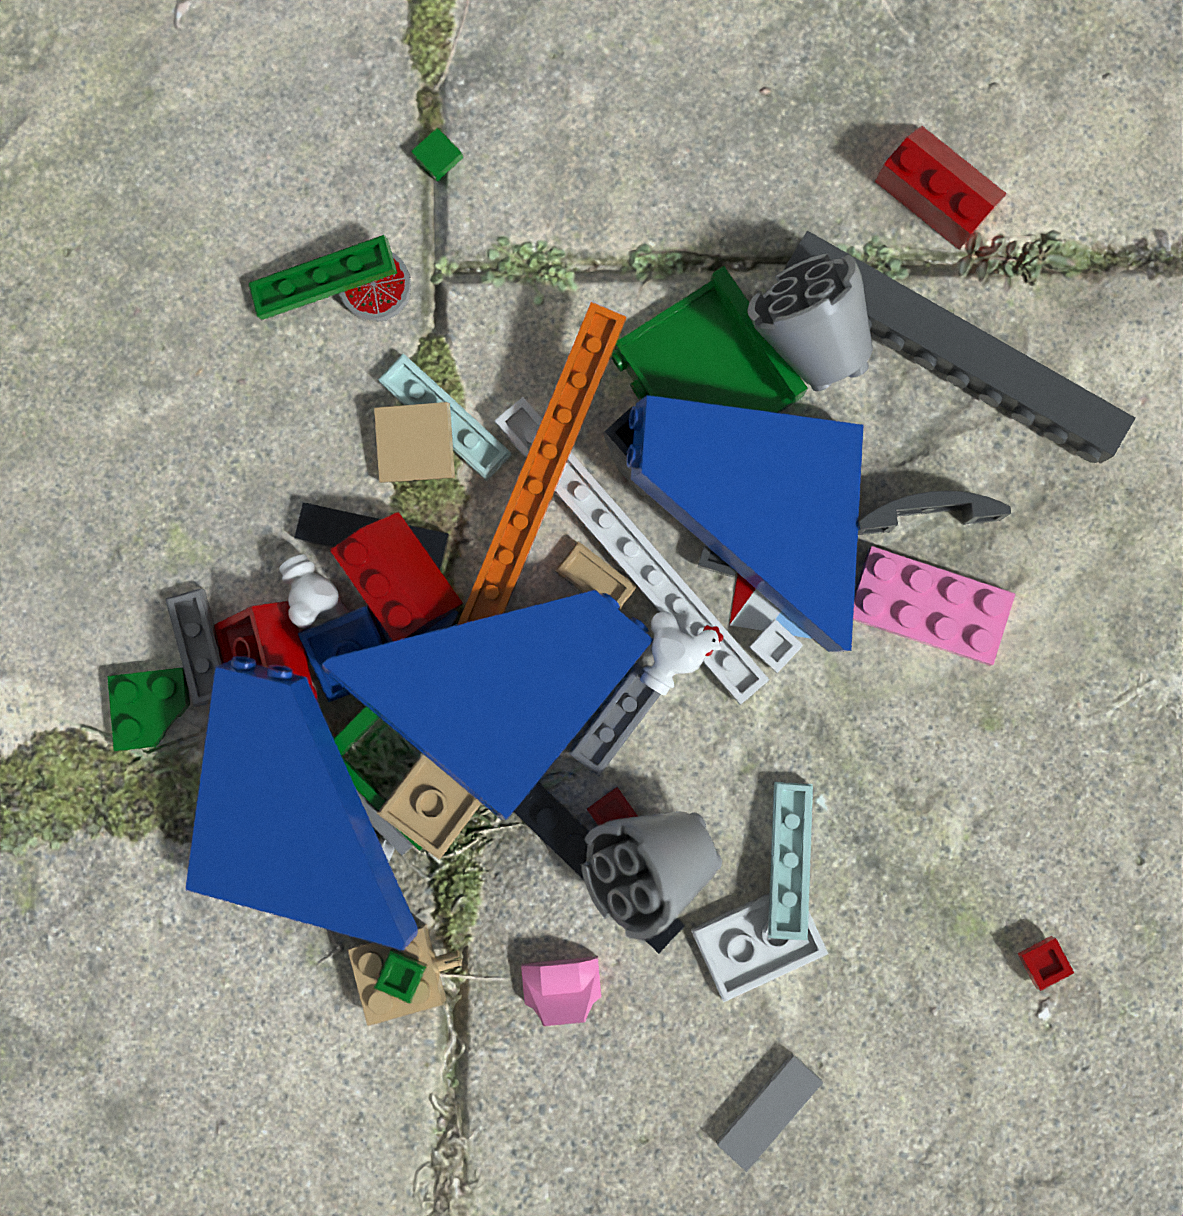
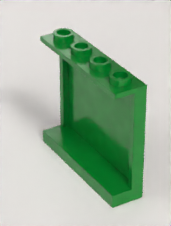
(708, 353)

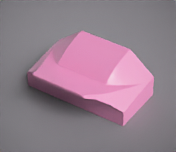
(561, 989)

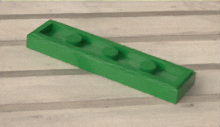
(322, 277)

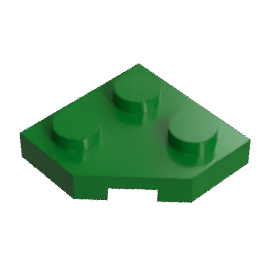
(145, 706)

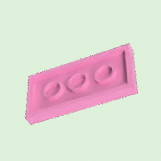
(931, 606)

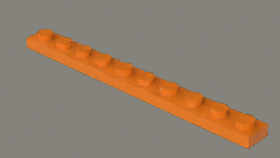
(544, 464)

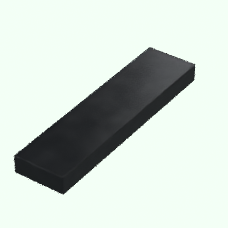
(332, 526)

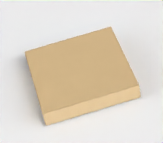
(414, 442)
(429, 807)

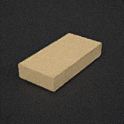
(591, 573)

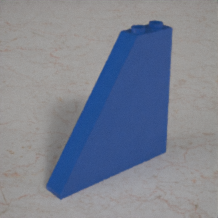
(764, 496)
(498, 692)
(283, 816)

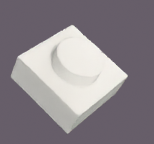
(775, 646)

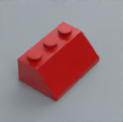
(939, 186)
(396, 577)
(266, 636)

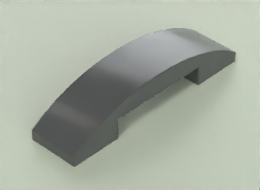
(974, 509)

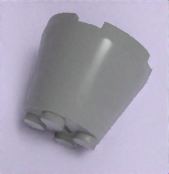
(817, 319)
(648, 869)

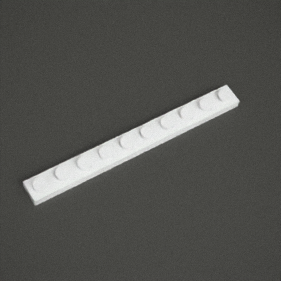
(638, 557)

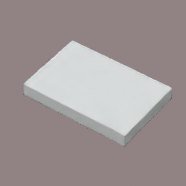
(744, 956)

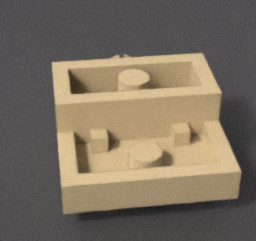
(368, 962)

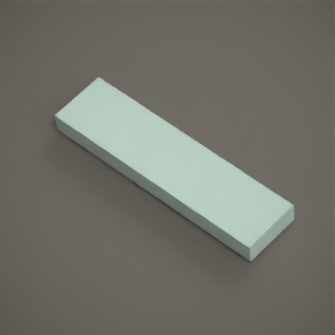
(469, 437)
(790, 861)

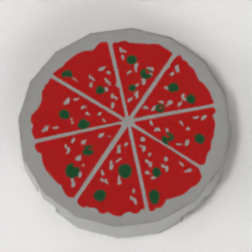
(380, 298)

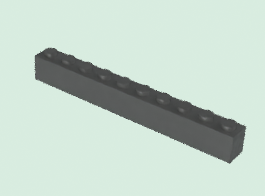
(983, 363)

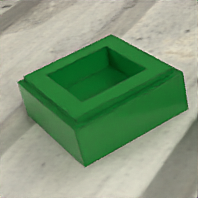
(437, 154)
(400, 976)

